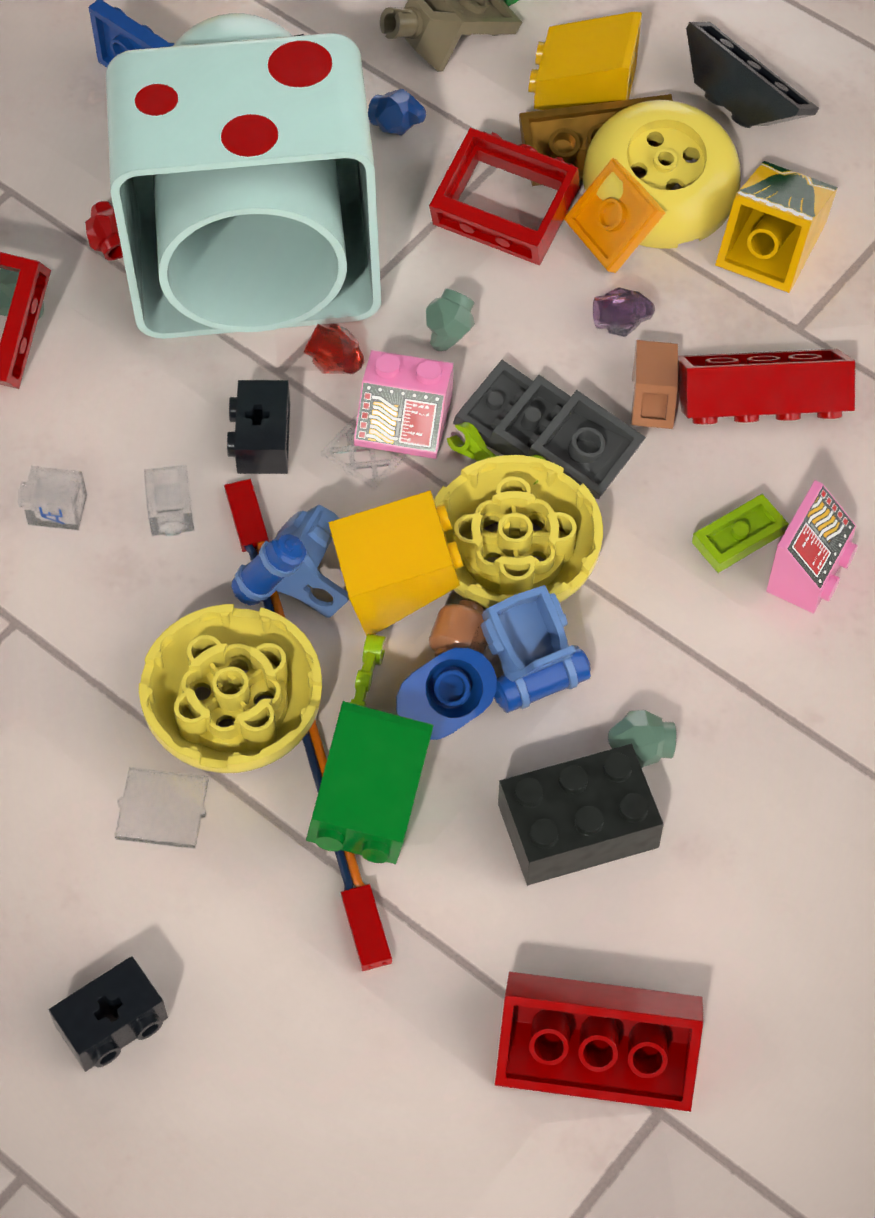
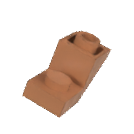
(655, 384)

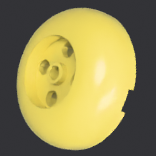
(681, 135)
(504, 493)
(210, 652)

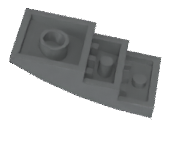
(542, 420)

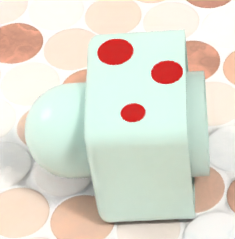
(243, 180)

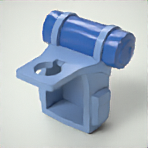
(292, 564)
(532, 649)

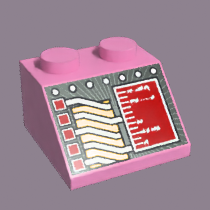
(404, 404)
(813, 551)

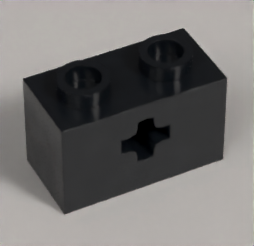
(260, 427)
(126, 995)

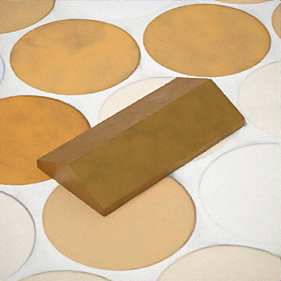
(570, 130)

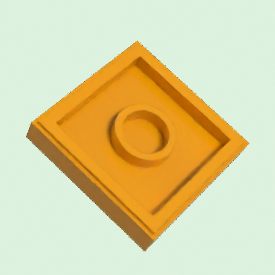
(614, 226)

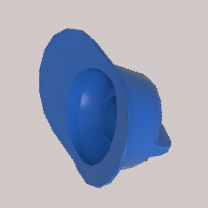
(448, 691)

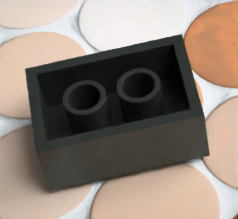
(579, 814)

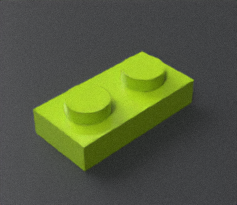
(739, 533)

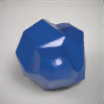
(395, 112)

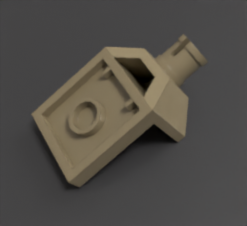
(437, 25)

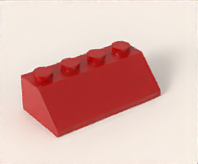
(766, 385)
(599, 1041)

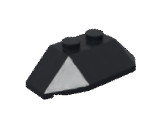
(740, 81)

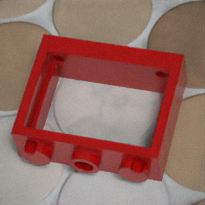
(490, 228)
(21, 316)

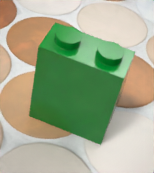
(369, 783)

